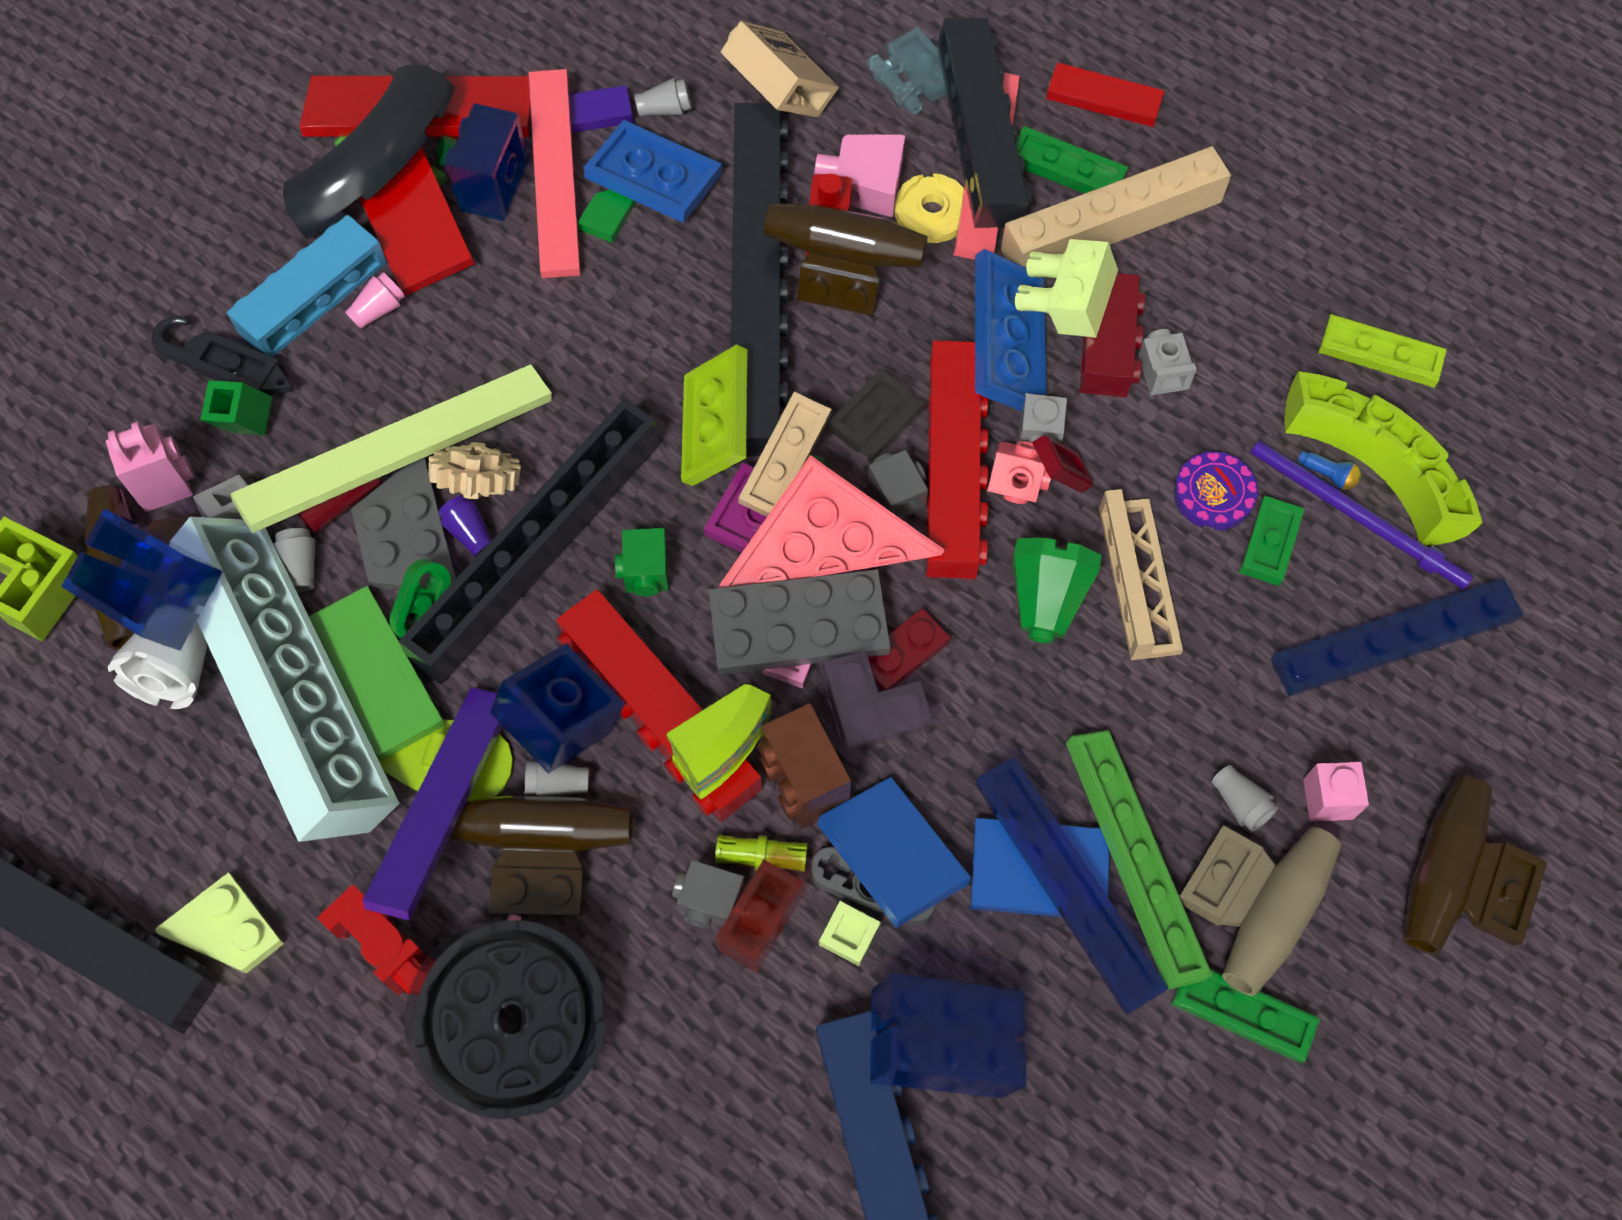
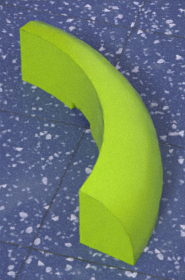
(1391, 446)

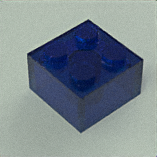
(487, 161)
(556, 707)

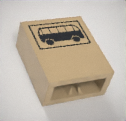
(779, 69)

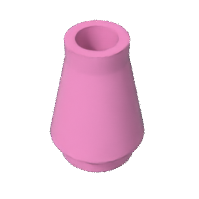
(375, 300)

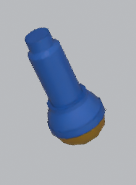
(1343, 474)

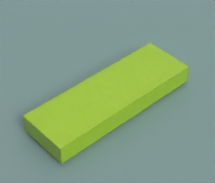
(1382, 350)

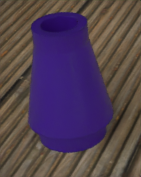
(465, 523)

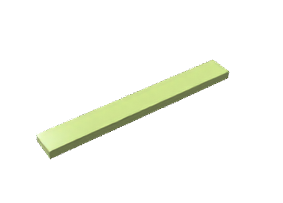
(389, 448)

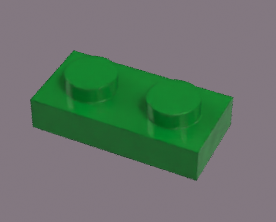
(1271, 540)

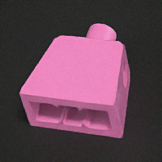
(873, 165)

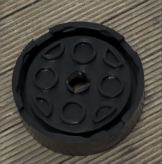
(456, 1011)

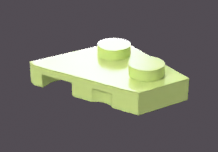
(223, 926)

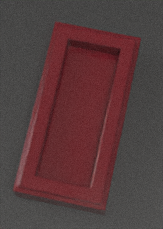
(1063, 464)

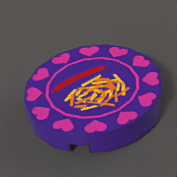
(1215, 490)

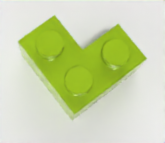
(35, 572)

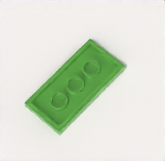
(375, 673)

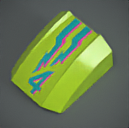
(719, 738)

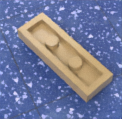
(784, 453)

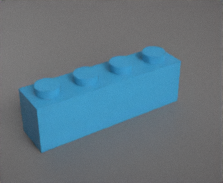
(307, 287)

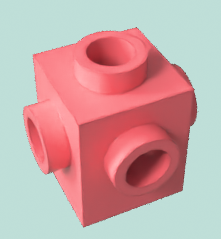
(1018, 473)

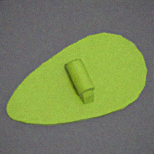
(414, 761)

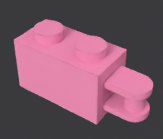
(150, 465)

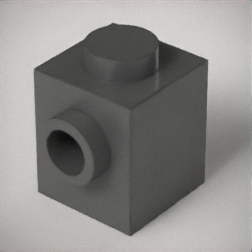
(898, 483)
(707, 894)

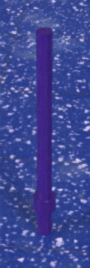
(1429, 559)

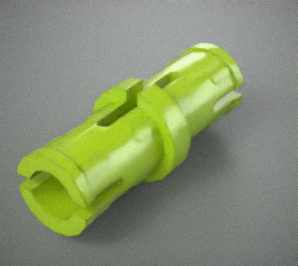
(753, 851)

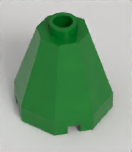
(1050, 585)

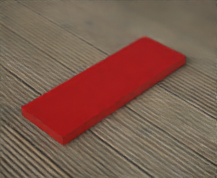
(341, 103)

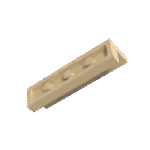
(1129, 577)

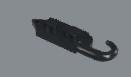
(221, 359)

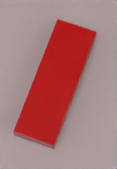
(1105, 94)

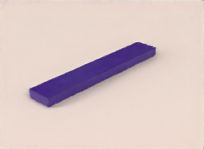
(435, 809)

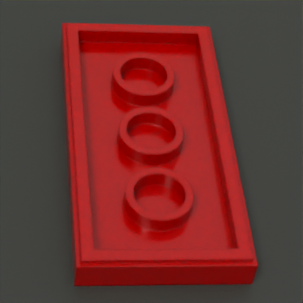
(417, 227)

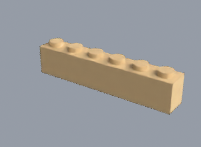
(1121, 207)

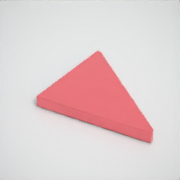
(825, 530)

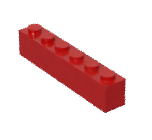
(954, 462)
(649, 692)

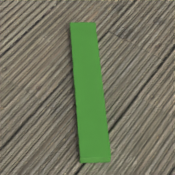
(1138, 860)

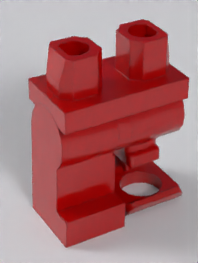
(381, 943)

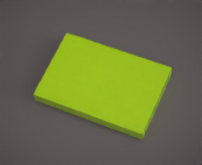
(714, 416)

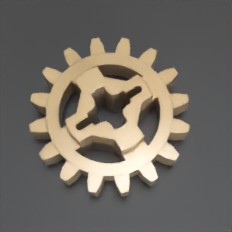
(474, 470)

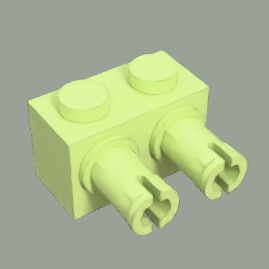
(1081, 289)

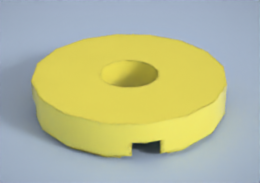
(918, 191)

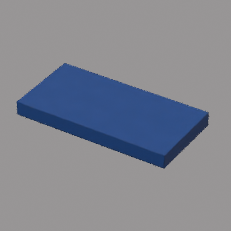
(1007, 341)

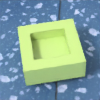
(849, 933)

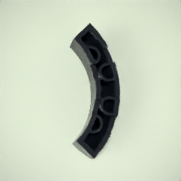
(370, 152)

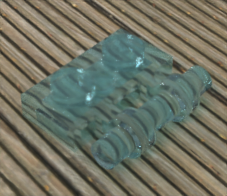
(919, 61)

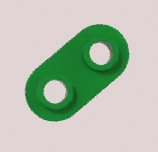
(416, 597)

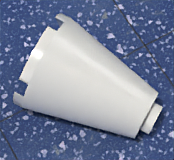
(160, 672)

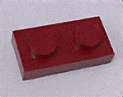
(910, 648)

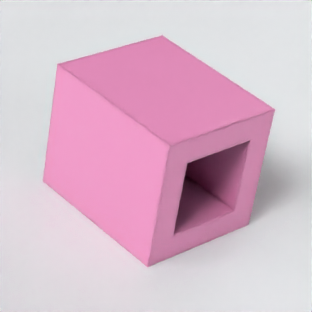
(1335, 791)

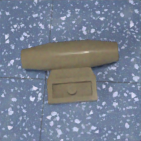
(1267, 901)

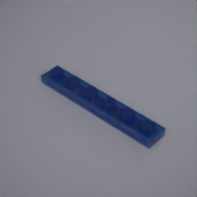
(1396, 637)
(1071, 886)

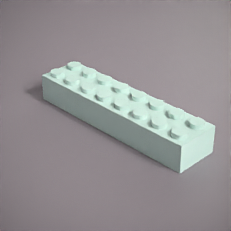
(286, 686)

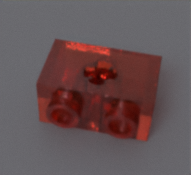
(760, 915)

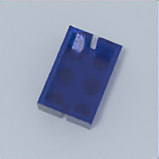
(152, 588)
(948, 1036)

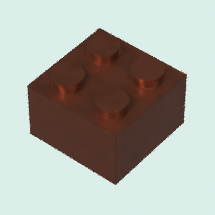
(804, 764)

